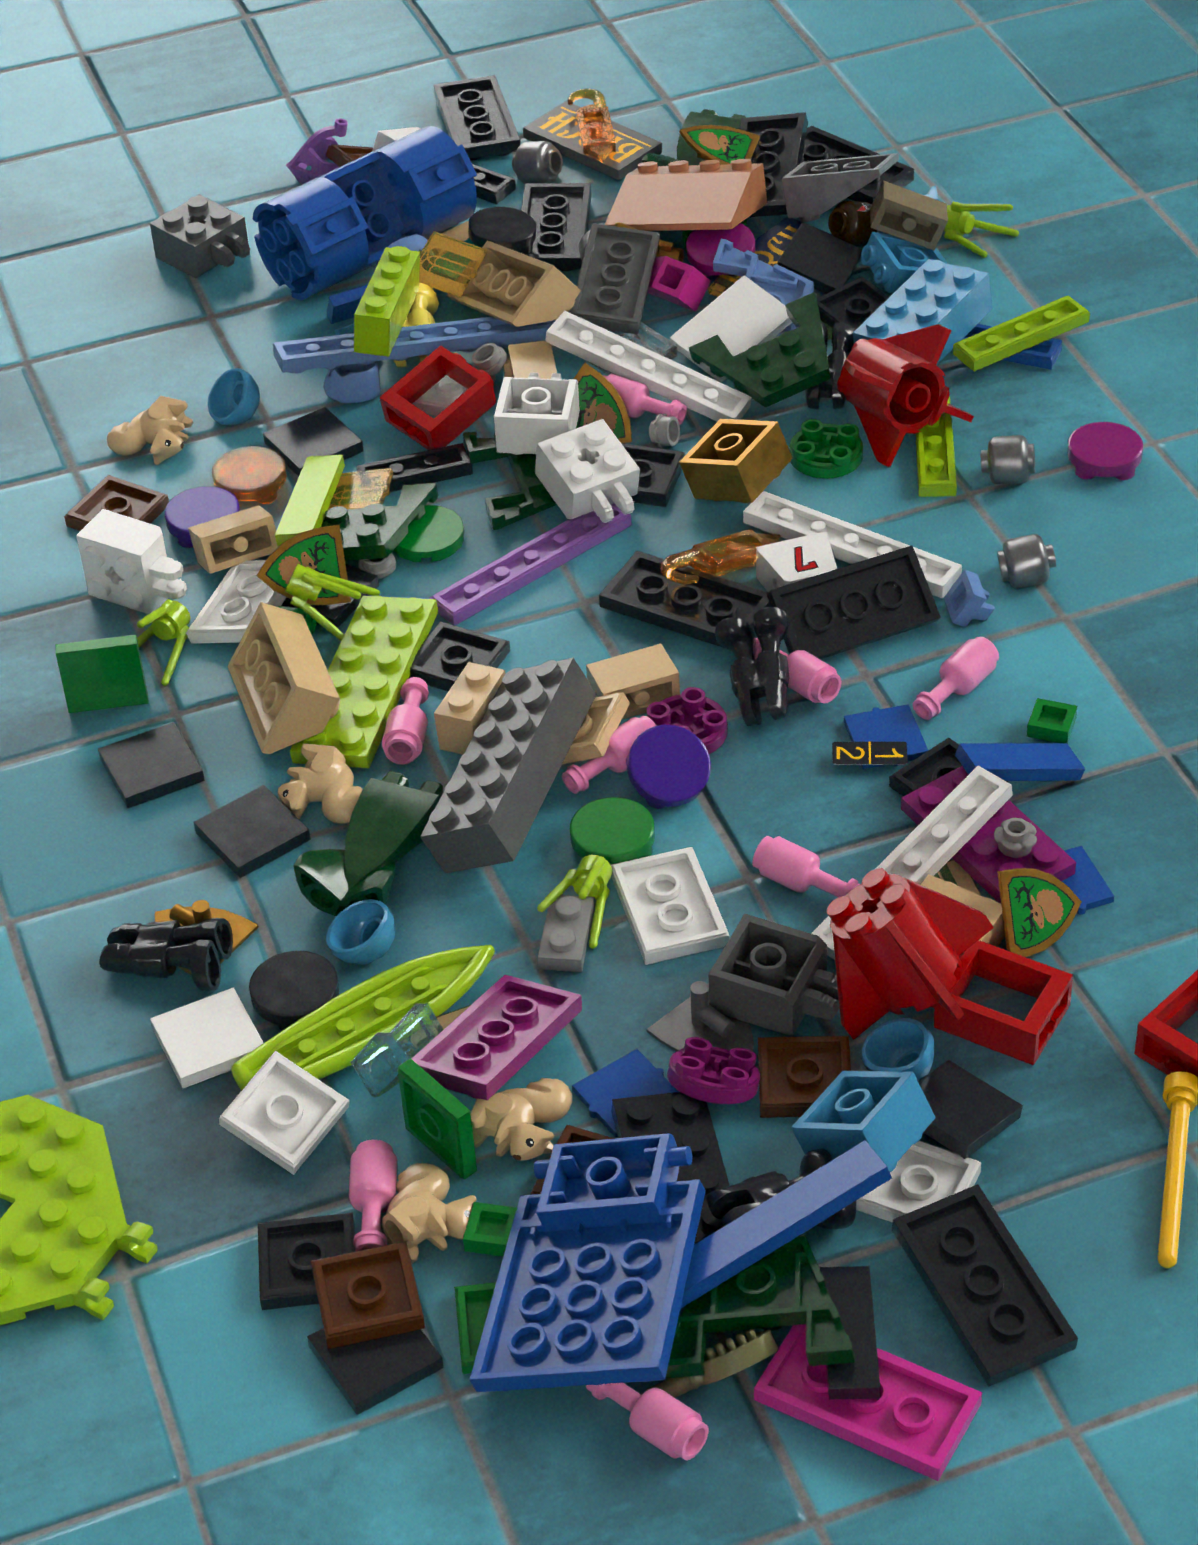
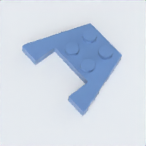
(775, 280)

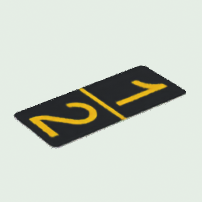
(869, 753)

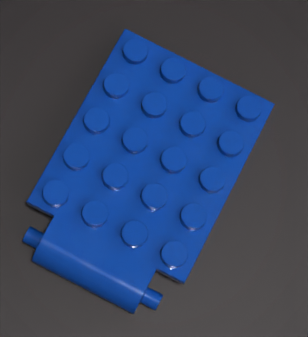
(593, 1268)

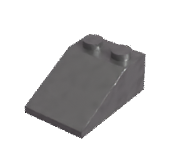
(822, 184)

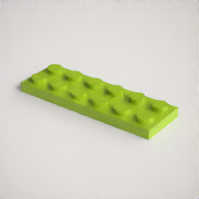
(370, 673)

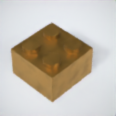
(736, 460)

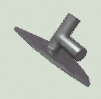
(699, 1019)

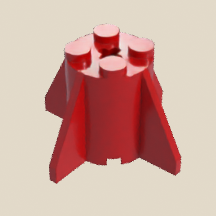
(897, 387)
(898, 948)

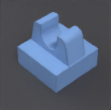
(967, 600)

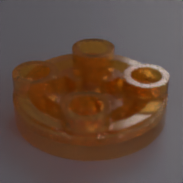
(250, 473)

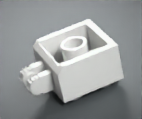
(534, 411)
(588, 471)
(128, 562)

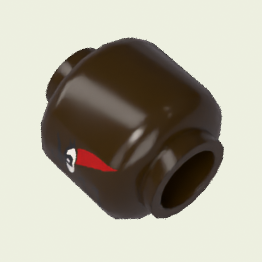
(851, 222)

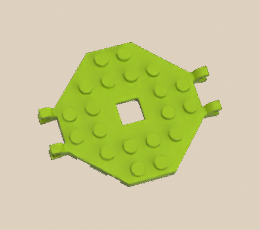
(62, 1213)

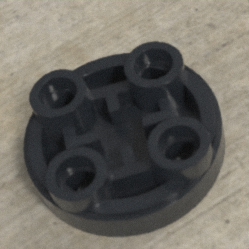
(503, 227)
(292, 986)

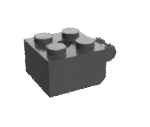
(199, 236)
(773, 976)

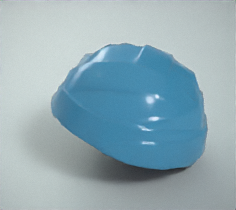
(233, 397)
(361, 932)
(899, 1047)

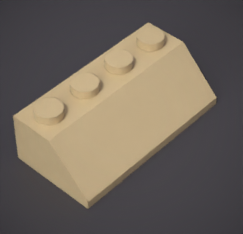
(518, 288)
(282, 679)

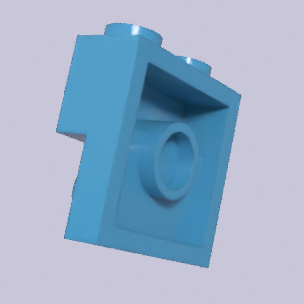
(895, 259)

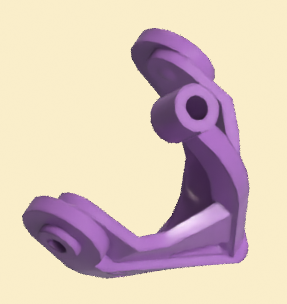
(314, 153)

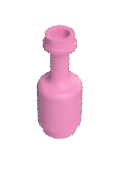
(638, 401)
(972, 660)
(810, 676)
(407, 724)
(620, 743)
(796, 867)
(372, 1189)
(658, 1418)

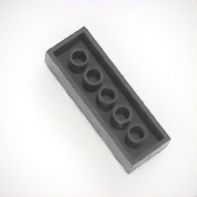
(509, 766)

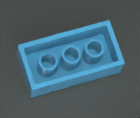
(932, 296)

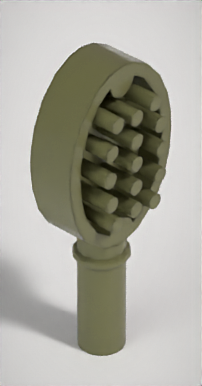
(725, 1361)

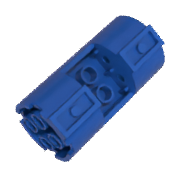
(355, 211)

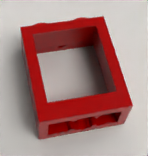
(452, 421)
(995, 1029)
(1158, 1036)

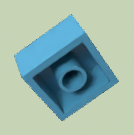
(868, 1106)

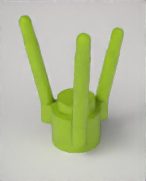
(962, 222)
(307, 584)
(168, 623)
(588, 880)

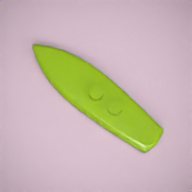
(343, 1026)

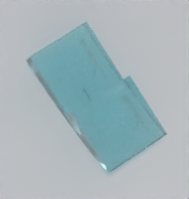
(382, 1055)

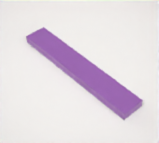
(526, 564)

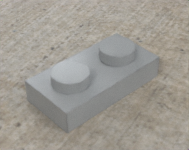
(566, 934)

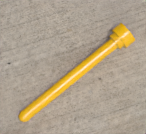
(1181, 1097)

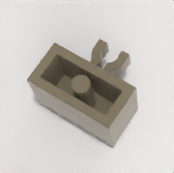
(908, 215)

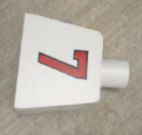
(794, 560)

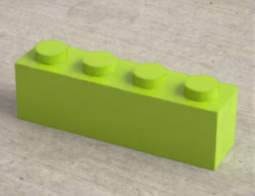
(386, 301)

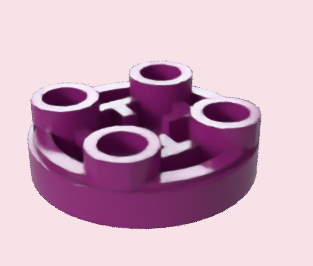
(704, 244)
(1105, 450)
(694, 713)
(714, 1072)

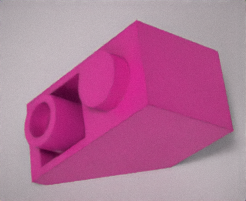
(678, 283)

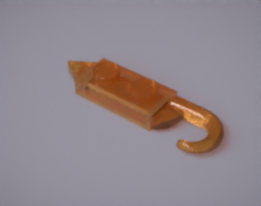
(594, 124)
(717, 556)

